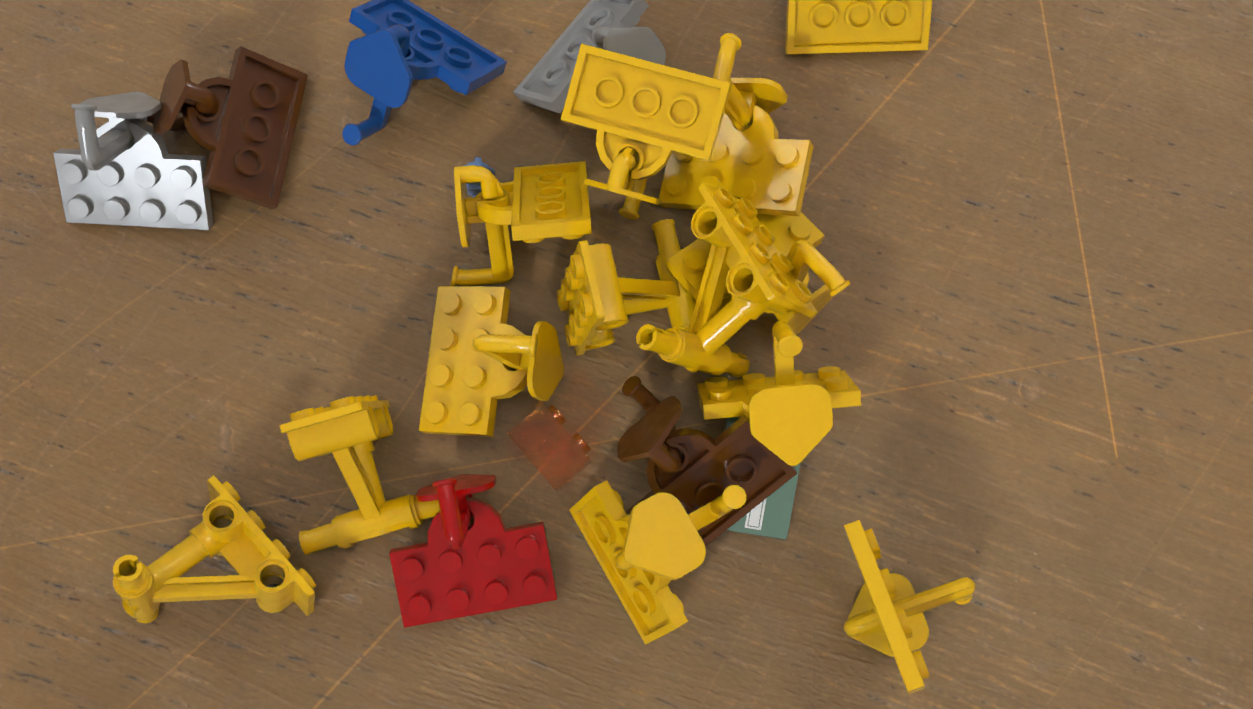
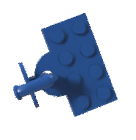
(405, 46)

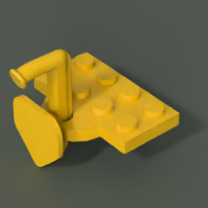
(857, 26)
(645, 110)
(747, 150)
(536, 204)
(794, 238)
(473, 361)
(785, 410)
(648, 549)
(890, 613)

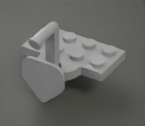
(600, 25)
(126, 170)

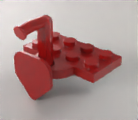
(473, 566)

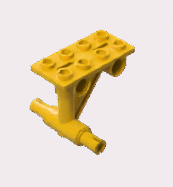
(754, 275)
(601, 300)
(349, 433)
(223, 532)

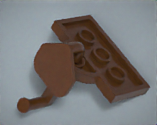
(248, 124)
(706, 462)

